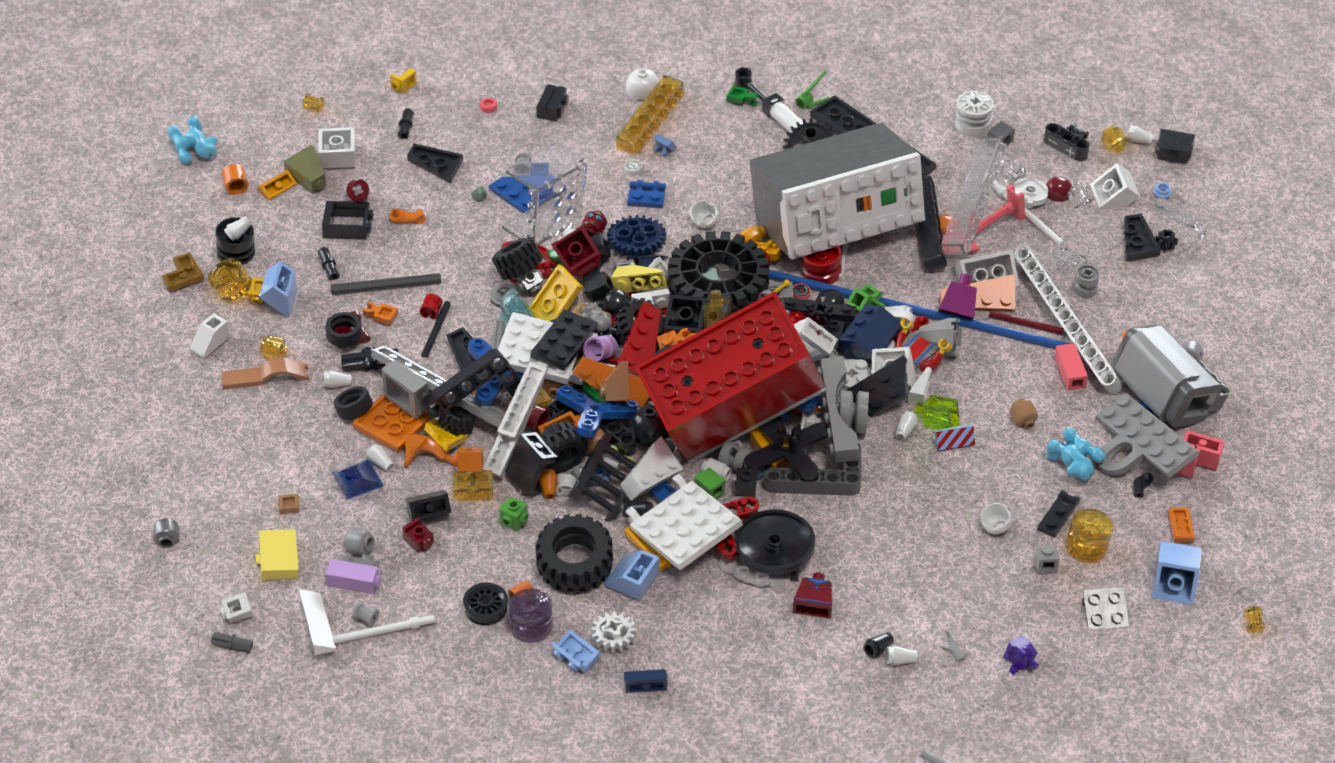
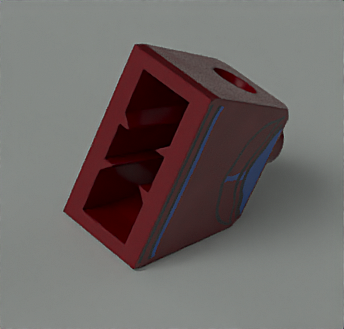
(814, 597)

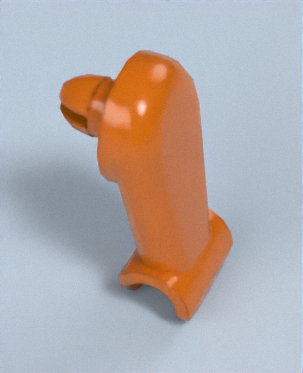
(399, 216)

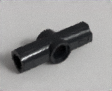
(361, 360)

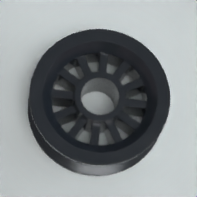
(477, 598)

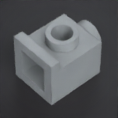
(1046, 554)

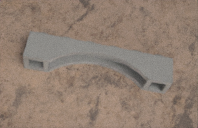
(843, 438)

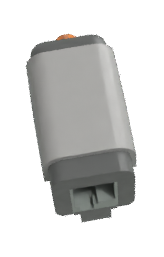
(1167, 376)

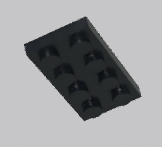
(563, 340)

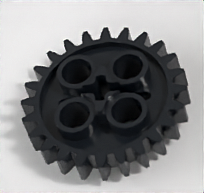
(801, 130)

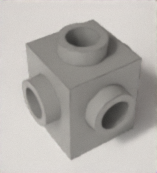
(530, 282)

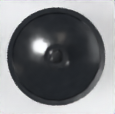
(775, 542)

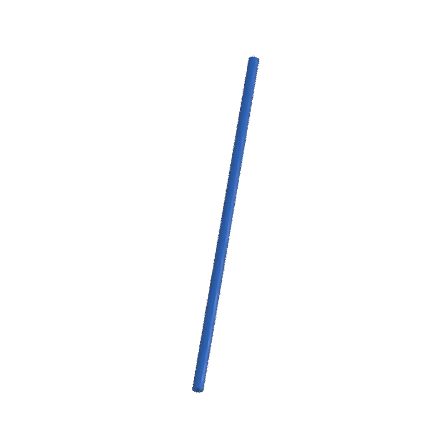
(929, 313)

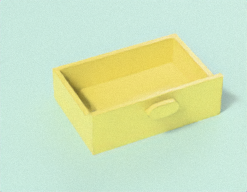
(277, 554)

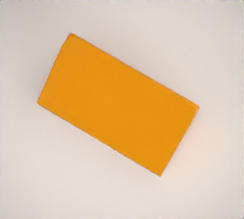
(277, 185)

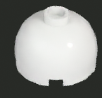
(640, 83)

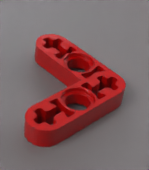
(729, 540)

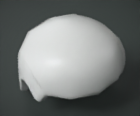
(703, 211)
(996, 515)

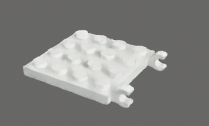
(519, 340)
(684, 523)

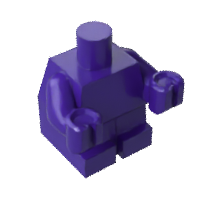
(1021, 654)

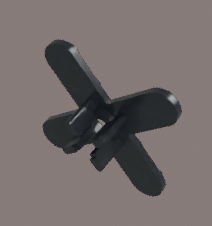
(794, 454)

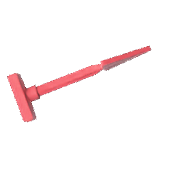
(1015, 206)

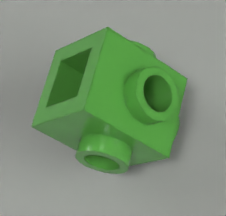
(513, 514)

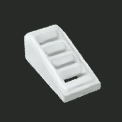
(920, 388)

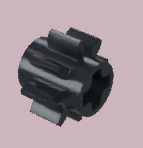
(1167, 240)
(820, 313)

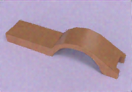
(259, 375)

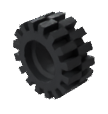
(457, 421)

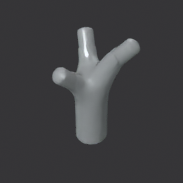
(953, 647)

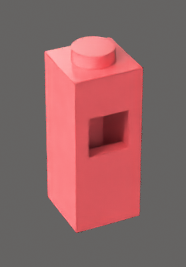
(1071, 366)

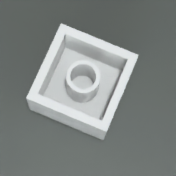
(337, 147)

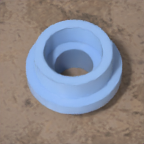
(1162, 190)

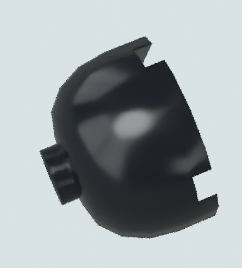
(648, 425)

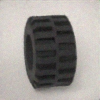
(517, 258)
(624, 319)
(566, 444)

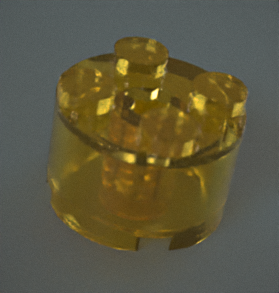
(230, 280)

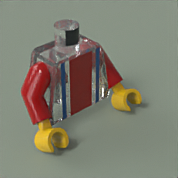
(923, 352)

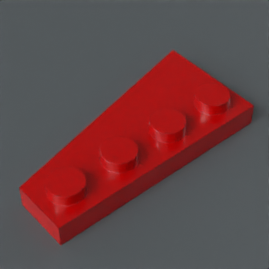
(642, 338)

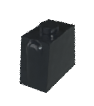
(1175, 146)

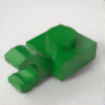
(740, 95)

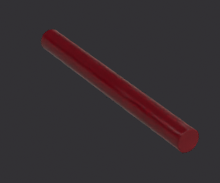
(1026, 322)

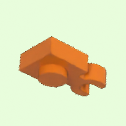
(383, 314)
(672, 337)

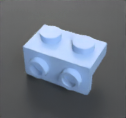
(577, 651)

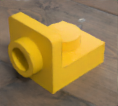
(403, 82)

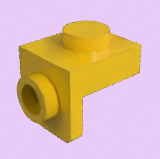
(253, 293)

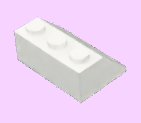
(988, 266)

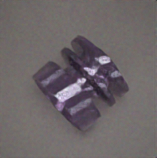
(530, 615)

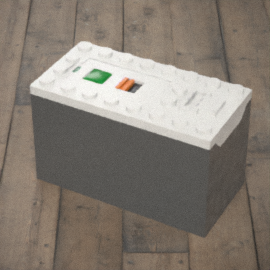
(837, 190)

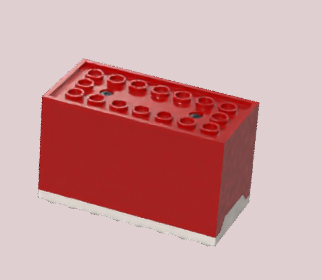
(731, 377)

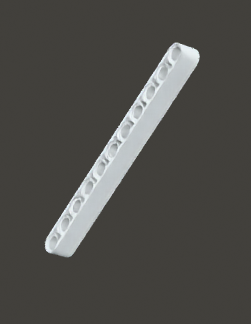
(1072, 325)

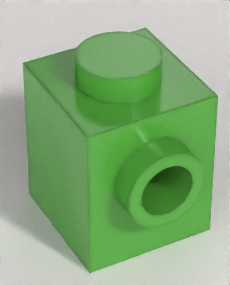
(710, 482)

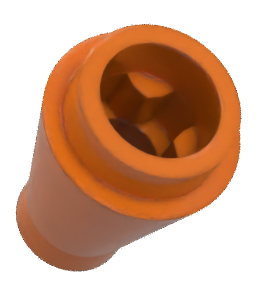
(548, 483)

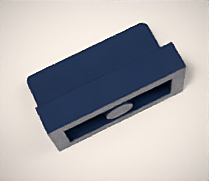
(646, 681)

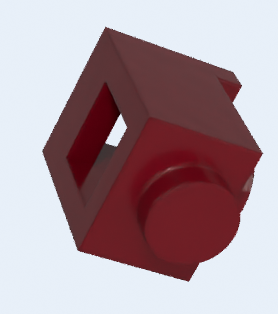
(417, 535)

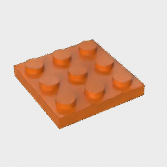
(389, 424)

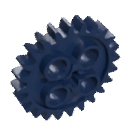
(636, 236)

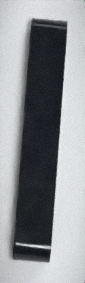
(931, 228)

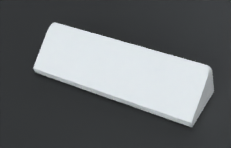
(317, 622)

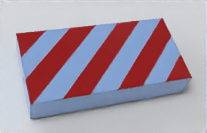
(954, 437)

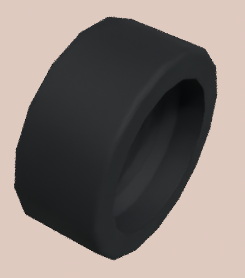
(343, 319)
(353, 403)

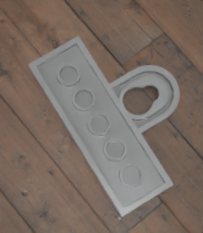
(1147, 437)

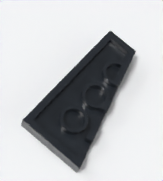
(459, 343)

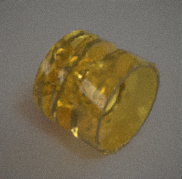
(1089, 535)

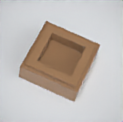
(288, 503)

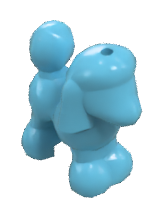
(193, 138)
(1073, 454)

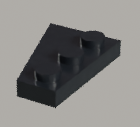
(437, 161)
(1139, 238)

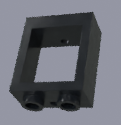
(347, 209)

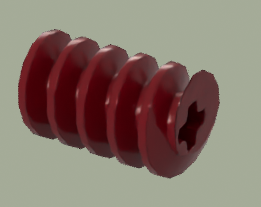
(351, 193)

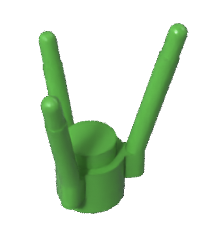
(805, 99)

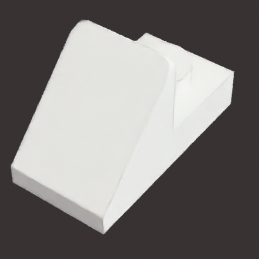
(660, 297)

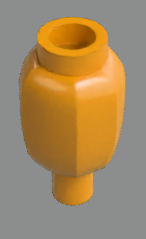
(754, 233)

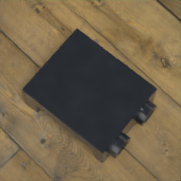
(528, 462)

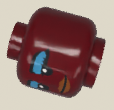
(594, 222)

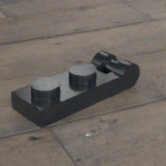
(1058, 514)

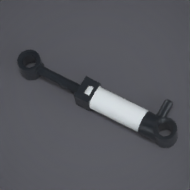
(772, 105)

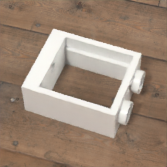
(822, 343)

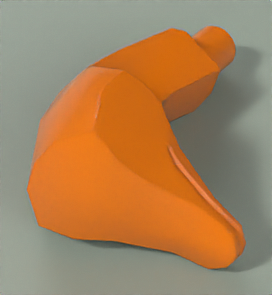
(418, 444)

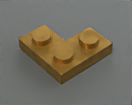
(186, 273)

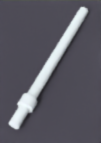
(1001, 191)
(413, 623)

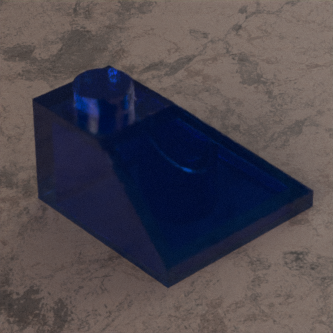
(357, 479)

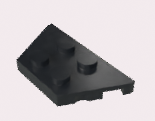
(884, 386)

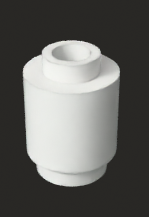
(720, 468)

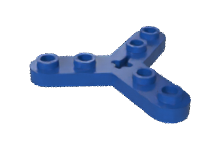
(489, 391)
(592, 411)

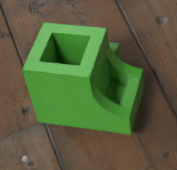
(865, 296)

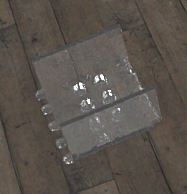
(557, 192)

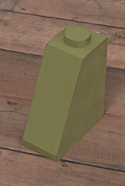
(307, 169)

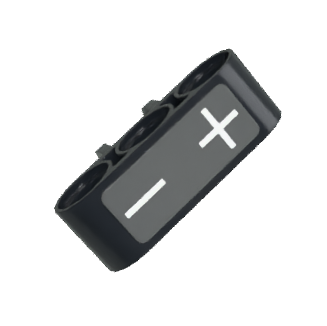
(1069, 141)

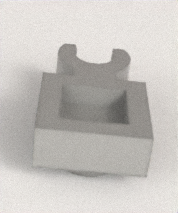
(365, 559)

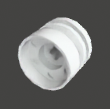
(974, 113)

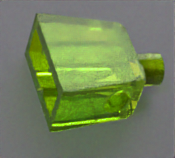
(939, 412)

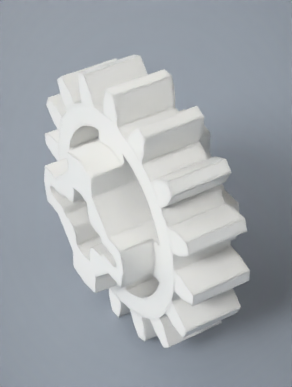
(613, 632)

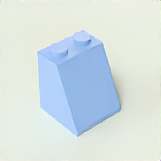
(1177, 573)

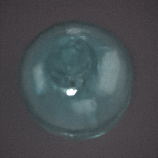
(513, 303)

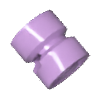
(600, 347)

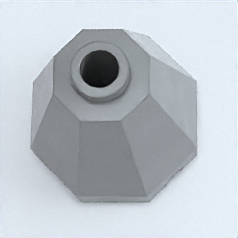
(942, 329)

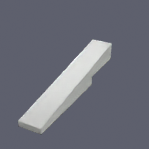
(515, 419)

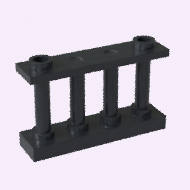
(588, 474)

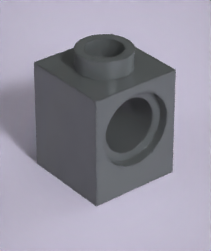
(1004, 130)

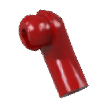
(920, 321)

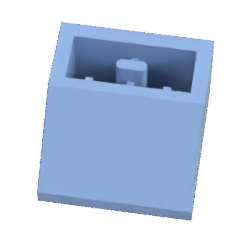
(279, 288)
(634, 574)

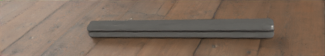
(384, 284)

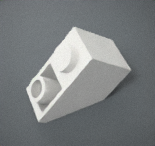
(210, 335)

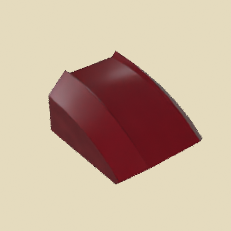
(577, 252)

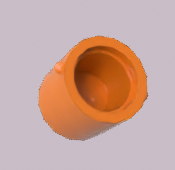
(235, 179)

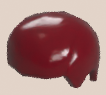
(1058, 188)

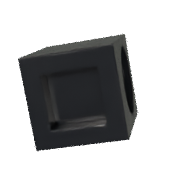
(746, 482)

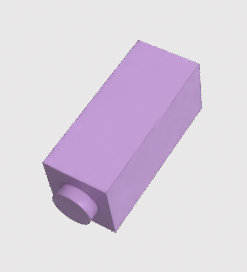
(352, 576)

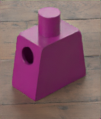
(960, 298)

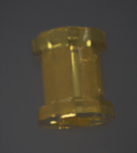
(313, 102)
(1254, 619)

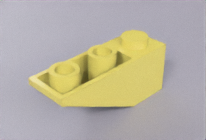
(638, 278)

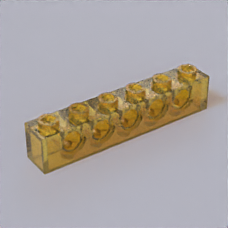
(649, 115)

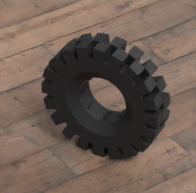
(745, 258)

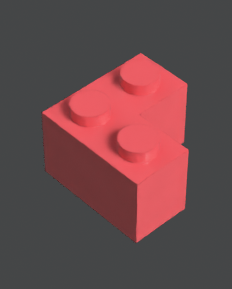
(1209, 451)

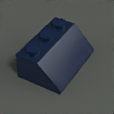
(869, 330)

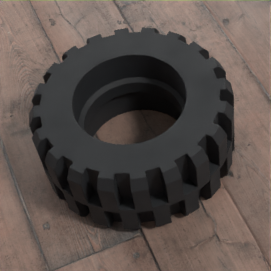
(574, 531)

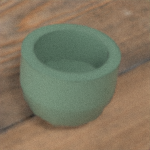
(479, 194)

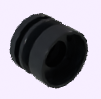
(241, 249)

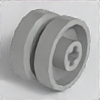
(854, 411)

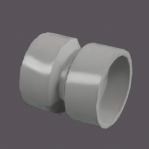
(1086, 281)
(733, 455)

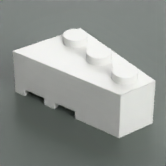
(651, 470)

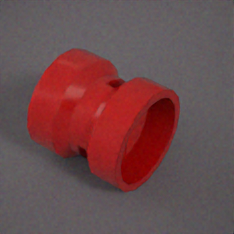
(431, 306)

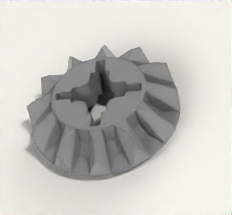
(499, 291)

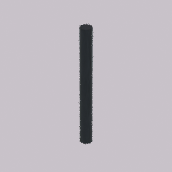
(436, 328)

